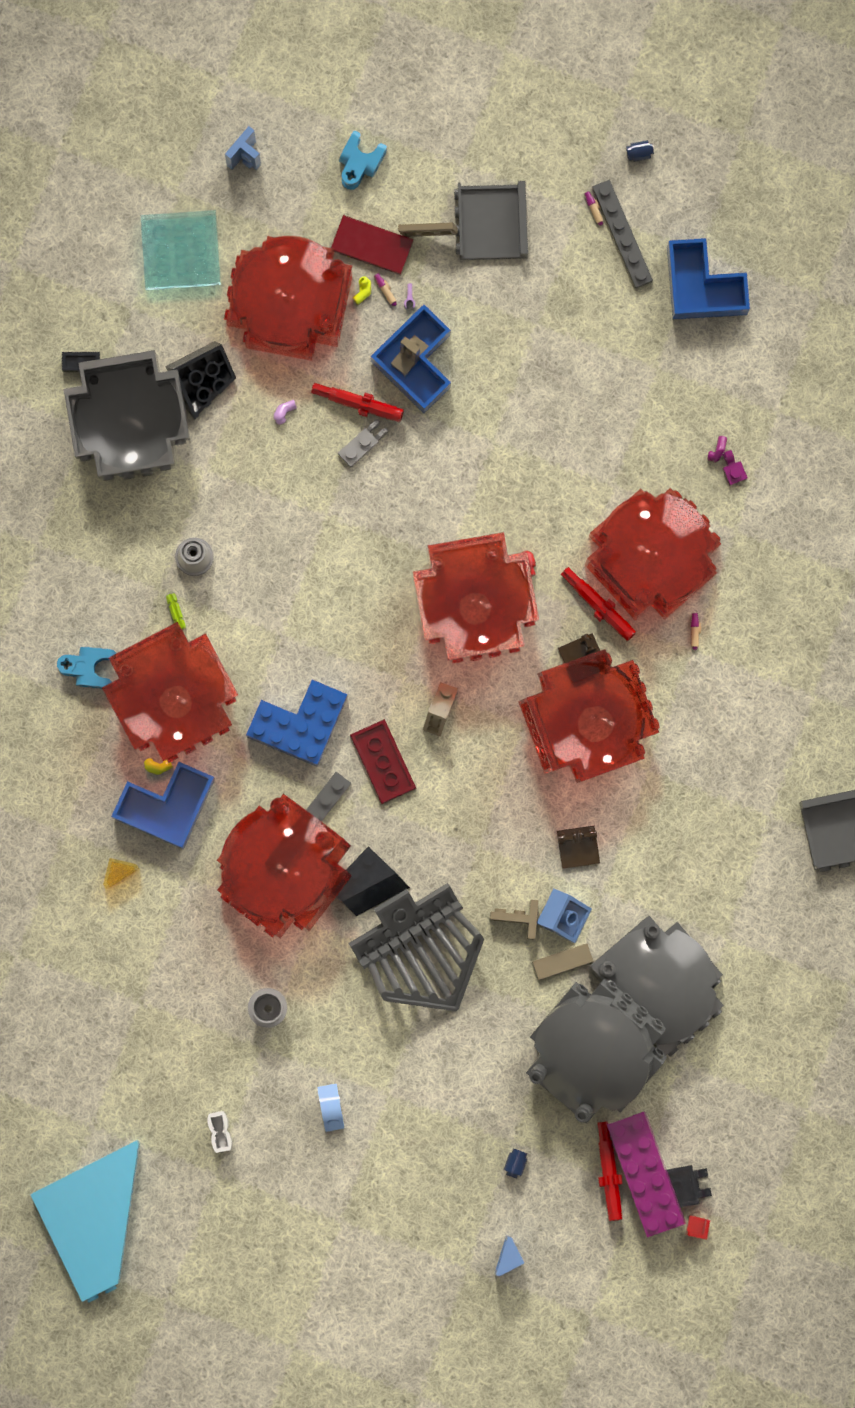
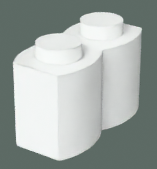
(218, 1125)

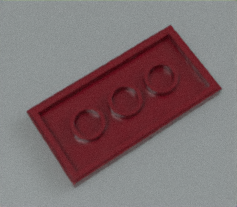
(372, 245)
(383, 761)

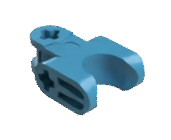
(359, 163)
(84, 666)

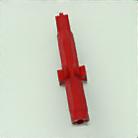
(364, 404)
(604, 609)
(610, 1178)

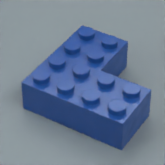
(698, 293)
(424, 382)
(303, 733)
(168, 816)

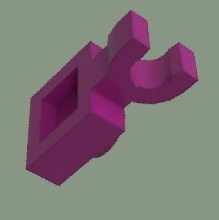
(733, 471)

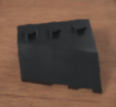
(203, 376)
(370, 883)

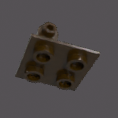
(579, 648)
(578, 847)

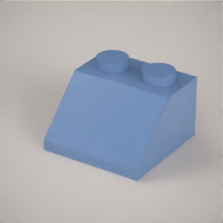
(564, 915)

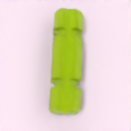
(175, 610)

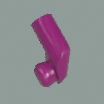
(720, 449)

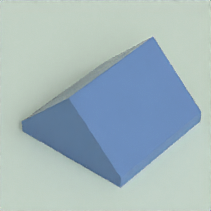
(509, 1257)

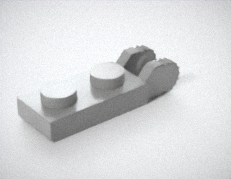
(361, 444)

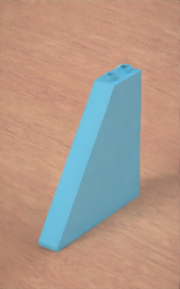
(90, 1219)

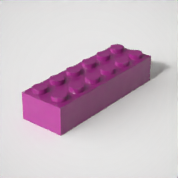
(646, 1174)

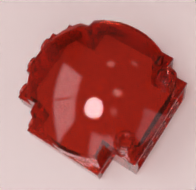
(289, 296)
(653, 552)
(475, 597)
(171, 693)
(589, 716)
(282, 867)

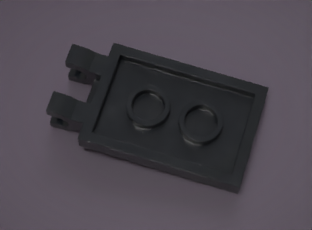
(686, 1184)

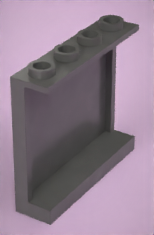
(491, 222)
(830, 829)

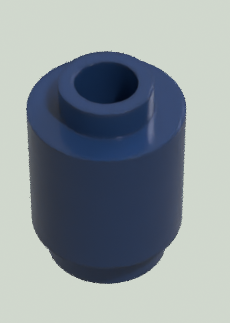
(639, 151)
(515, 1163)

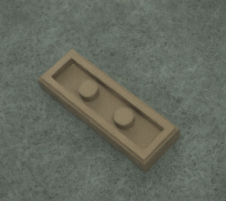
(427, 229)
(562, 961)

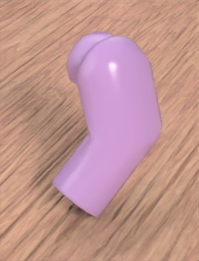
(281, 411)

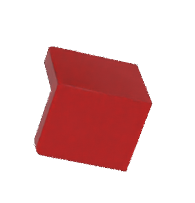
(697, 1227)

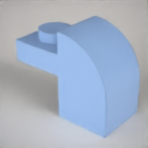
(330, 1107)

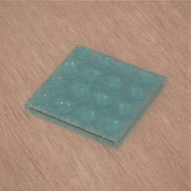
(180, 250)

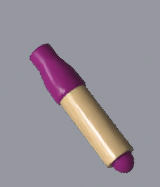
(594, 207)
(385, 288)
(695, 631)

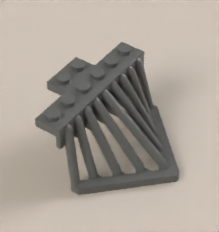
(403, 922)

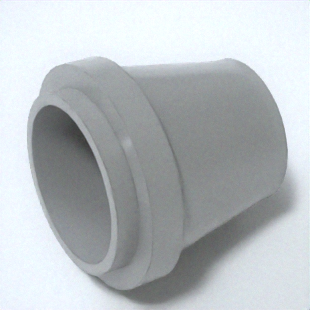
(196, 564)
(257, 1005)

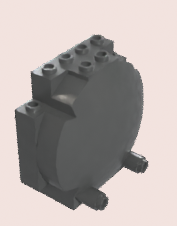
(127, 415)
(667, 977)
(596, 1050)

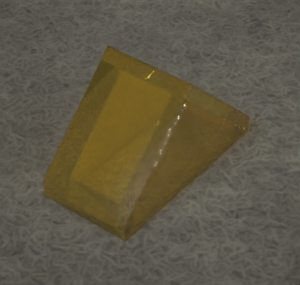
(117, 871)

